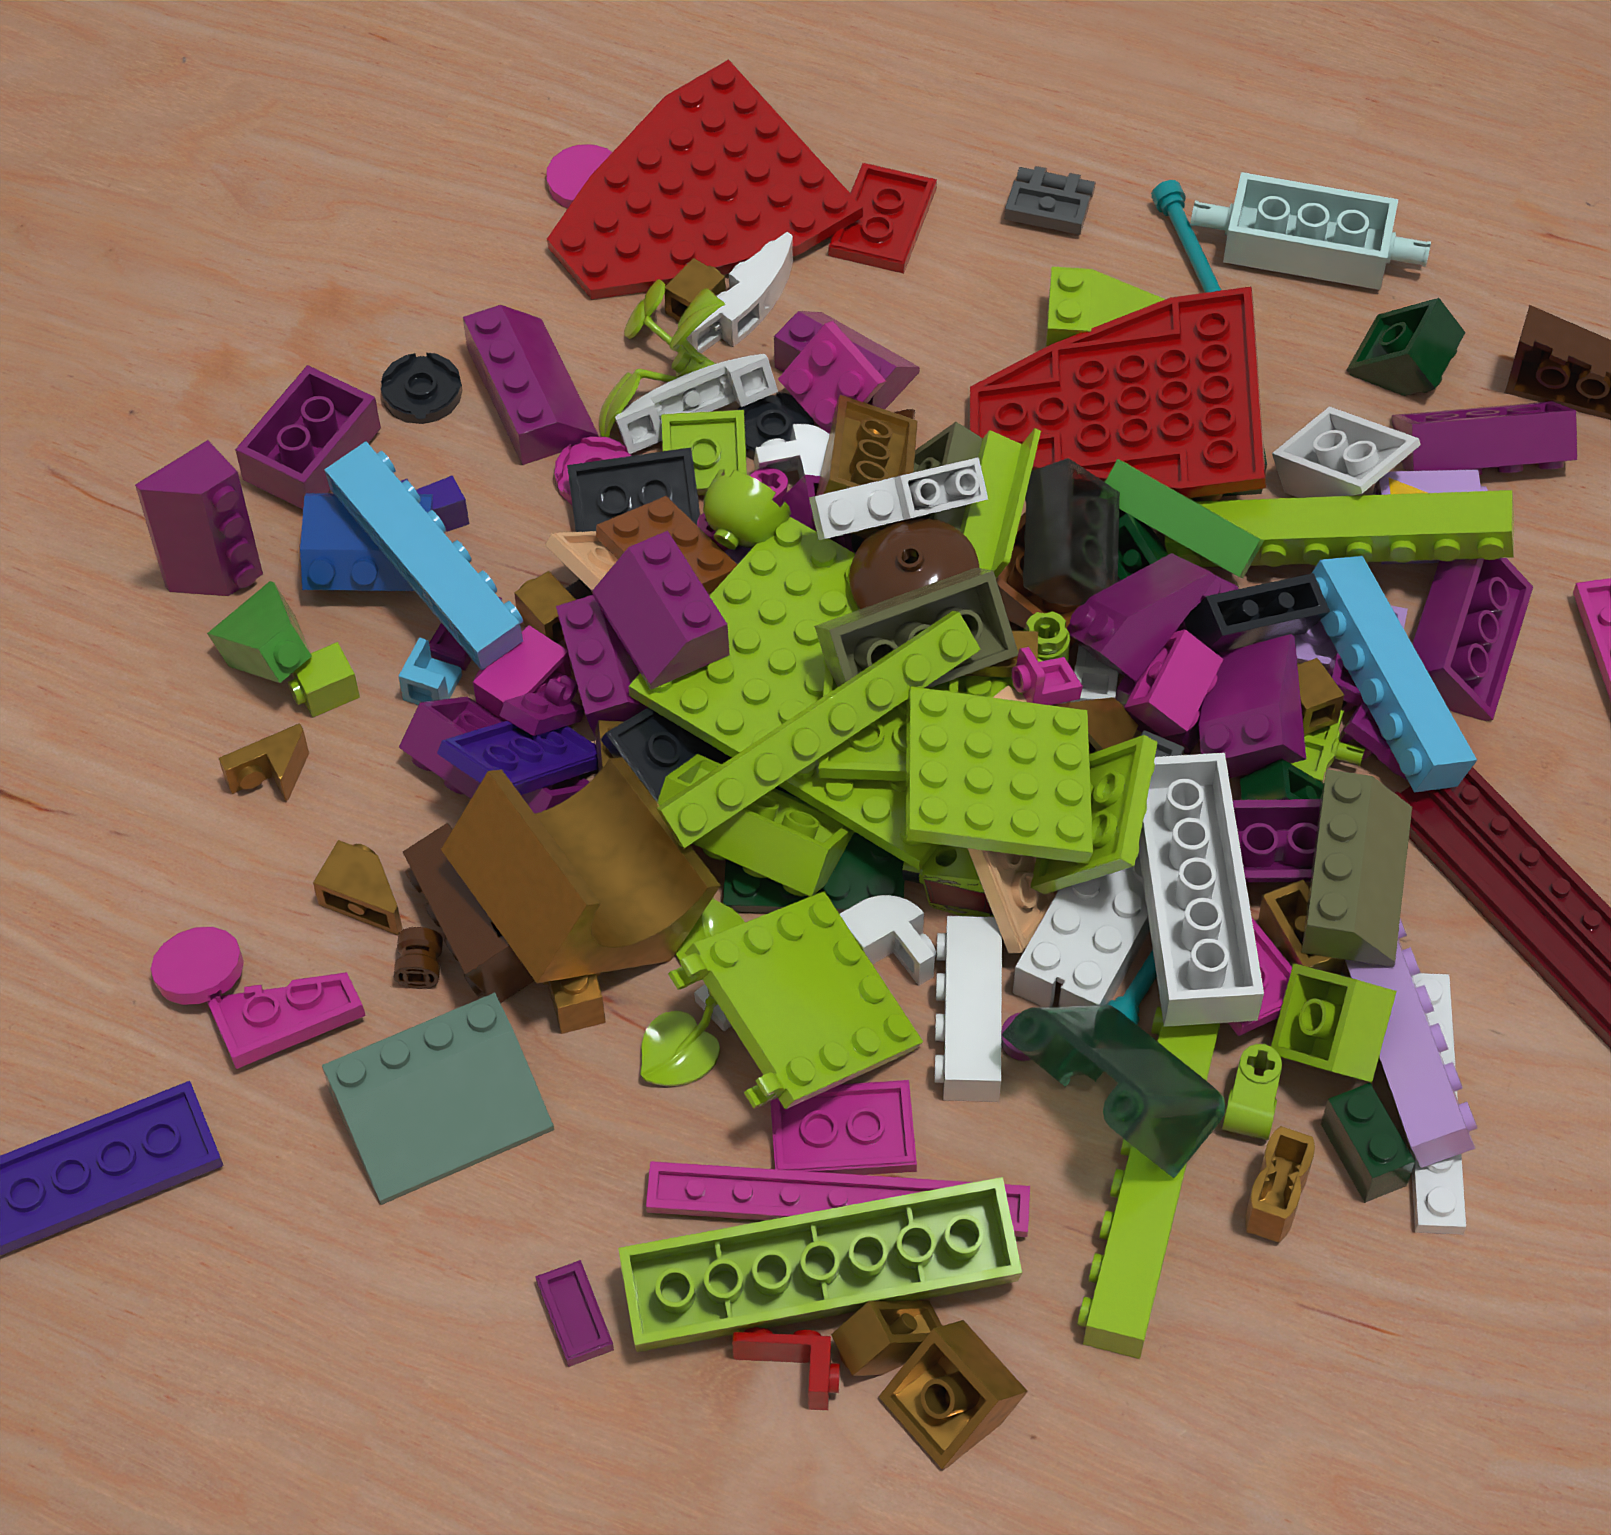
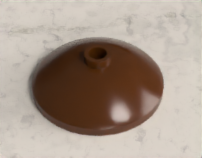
(880, 565)

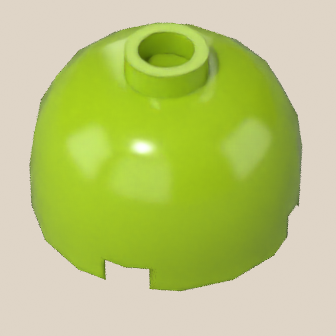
(742, 510)

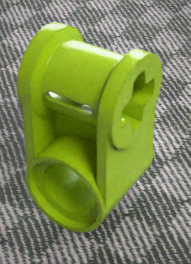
(1253, 1097)

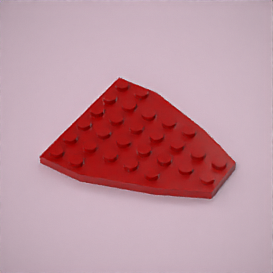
(698, 180)
(1152, 388)

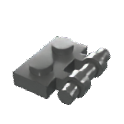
(1049, 200)

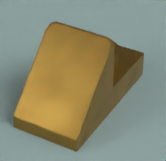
(274, 756)

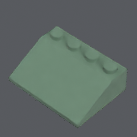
(437, 1098)

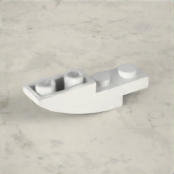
(750, 297)
(898, 498)

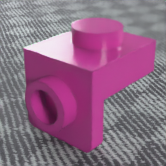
(1045, 681)

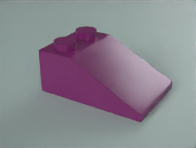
(1139, 614)
(1255, 708)

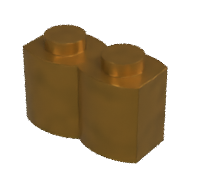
(1279, 1184)

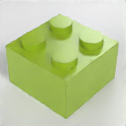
(1333, 1022)

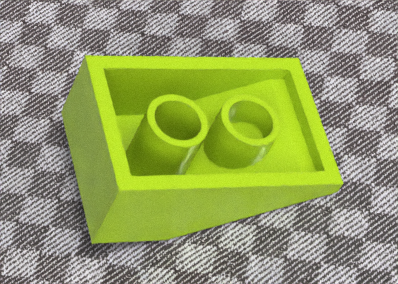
(1087, 299)

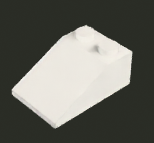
(1339, 455)

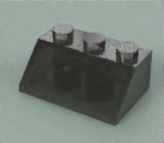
(1070, 534)

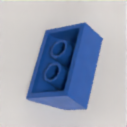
(339, 551)

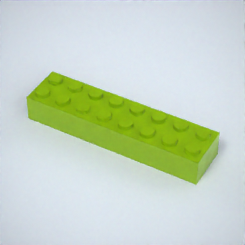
(819, 1264)

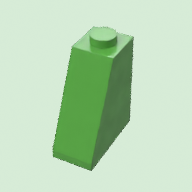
(262, 636)

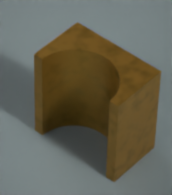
(583, 881)

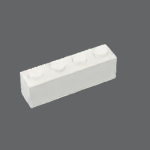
(972, 1009)

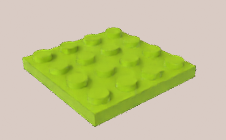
(998, 775)

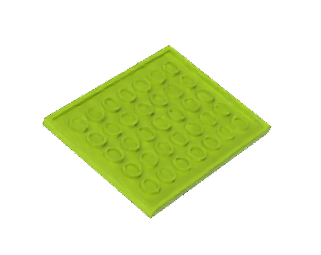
(779, 671)

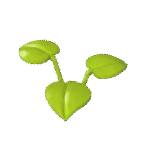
(685, 362)
(674, 1045)

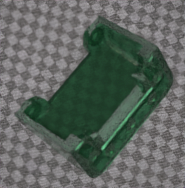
(1158, 1098)

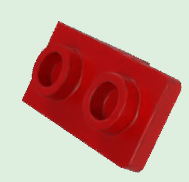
(799, 1347)

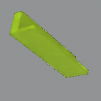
(994, 522)

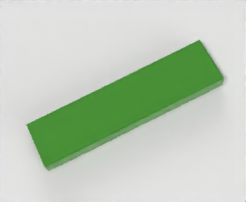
(1184, 519)

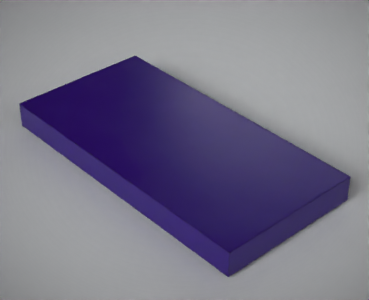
(524, 758)

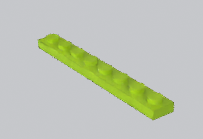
(817, 729)

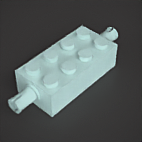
(1310, 231)

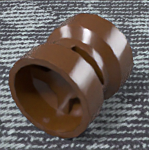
(418, 957)

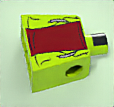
(951, 882)

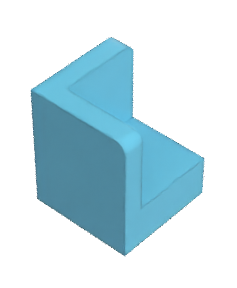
(427, 678)

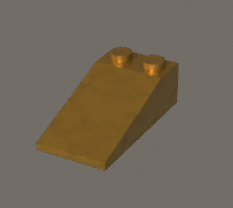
(866, 448)

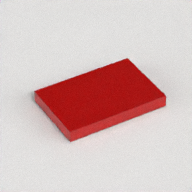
(891, 220)

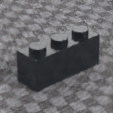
(1257, 613)

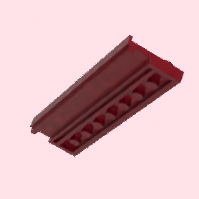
(1520, 890)

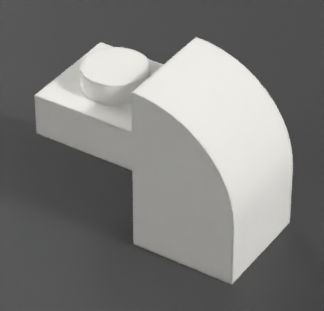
(802, 453)
(893, 926)

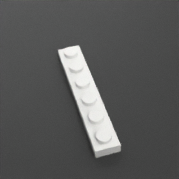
(1439, 1186)

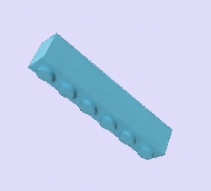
(425, 555)
(1391, 677)

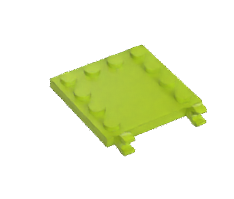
(800, 1000)

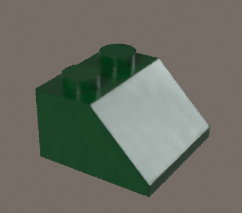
(1408, 348)

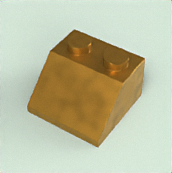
(952, 1392)

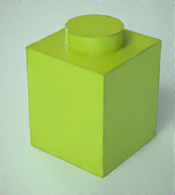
(324, 681)

